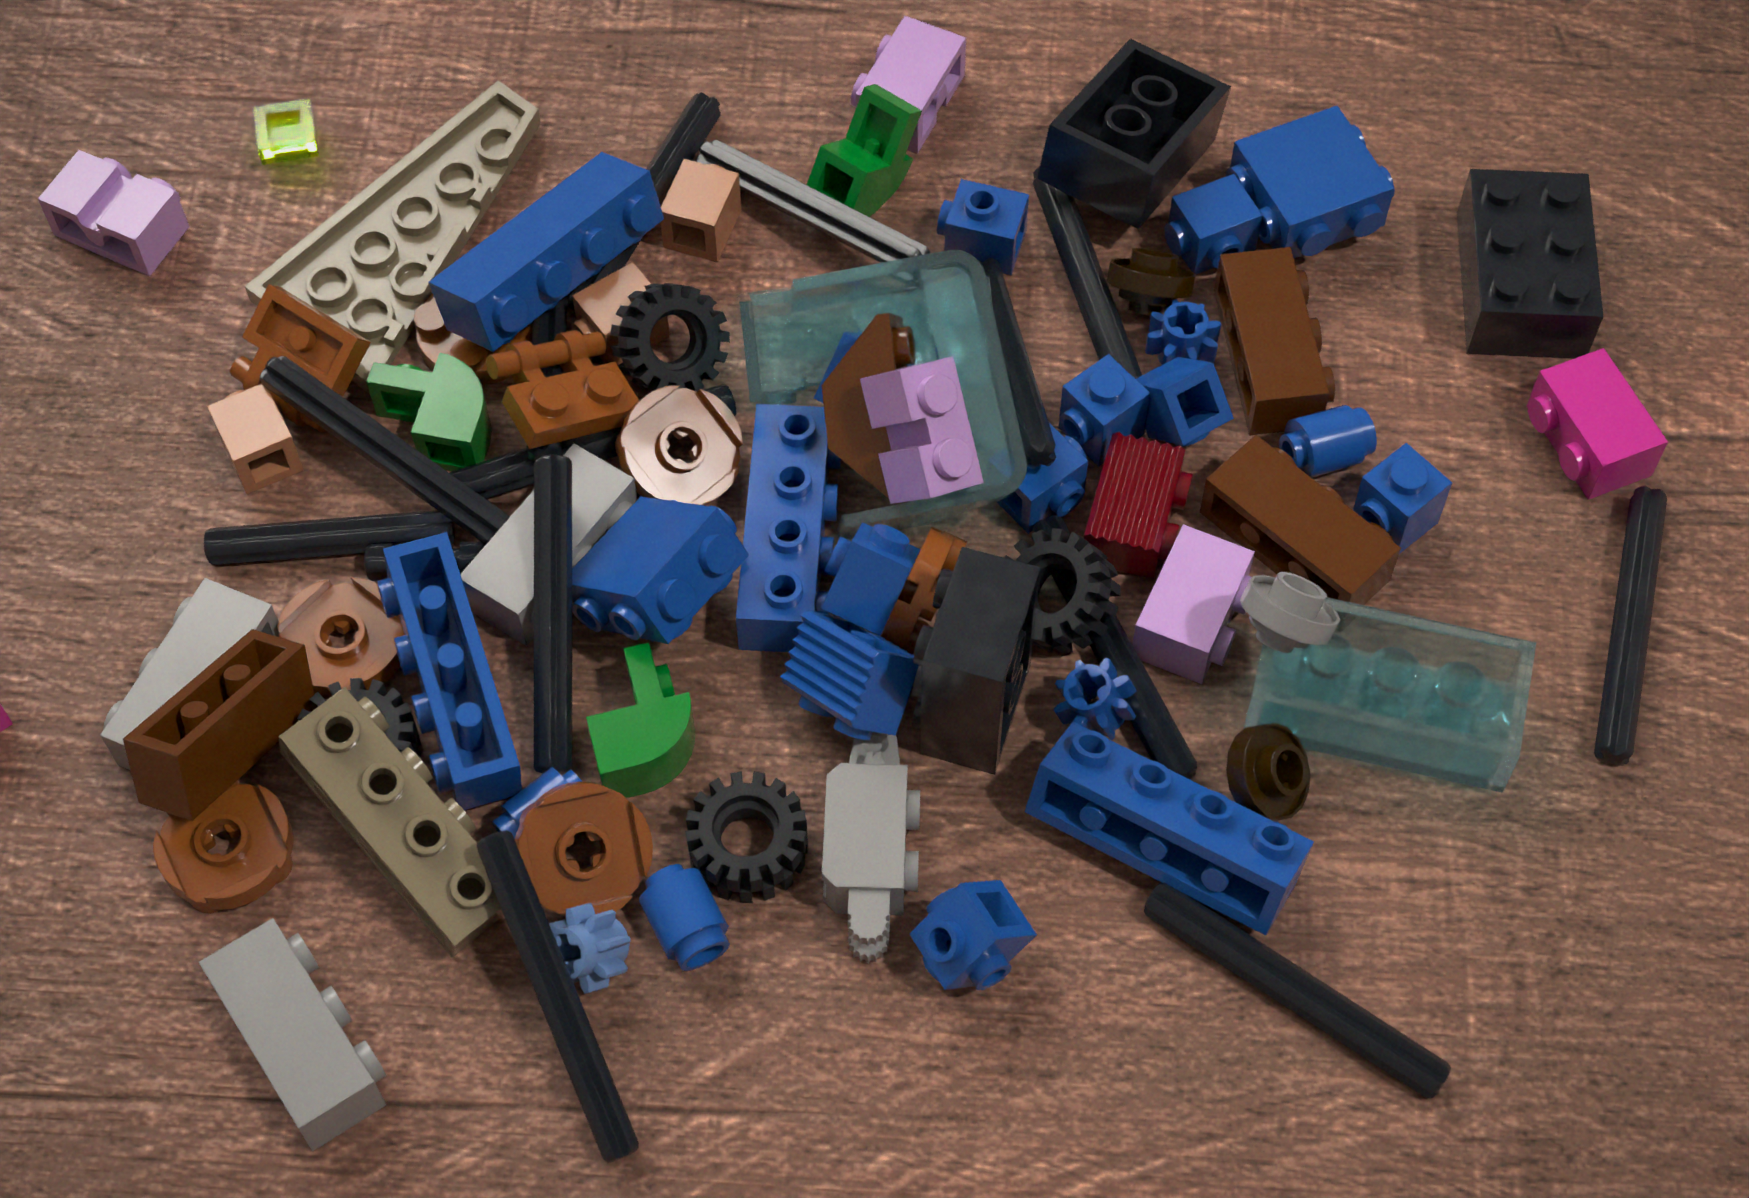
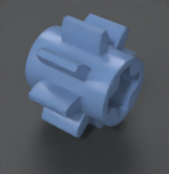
(592, 946)

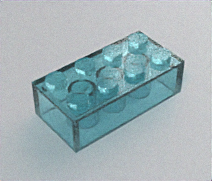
(1402, 695)

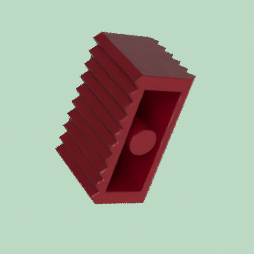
(1135, 503)

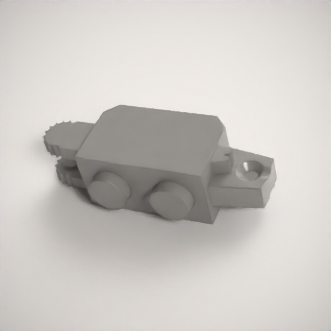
(866, 842)

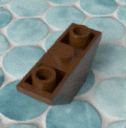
(879, 349)

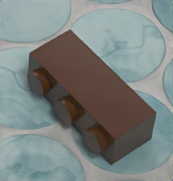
(1271, 338)
(1298, 524)
(219, 724)

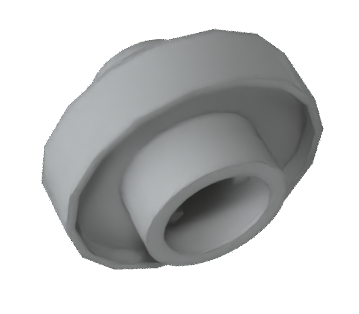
(1288, 612)

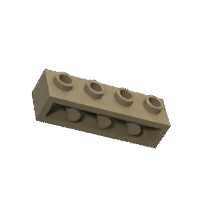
(395, 816)

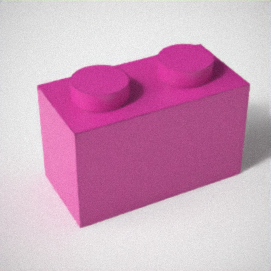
(1595, 424)

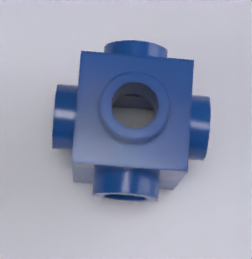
(972, 935)

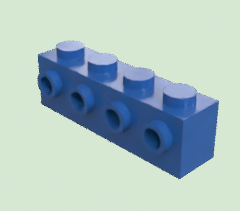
(546, 251)
(785, 526)
(452, 671)
(1168, 827)

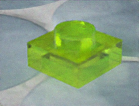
(285, 131)

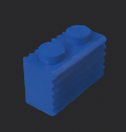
(849, 675)

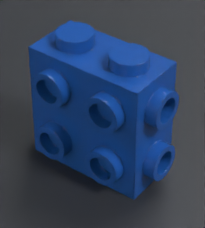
(1313, 182)
(656, 569)

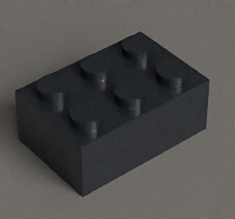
(1133, 133)
(1528, 264)
(975, 659)

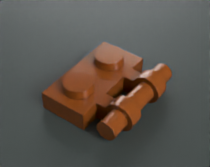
(305, 336)
(567, 404)

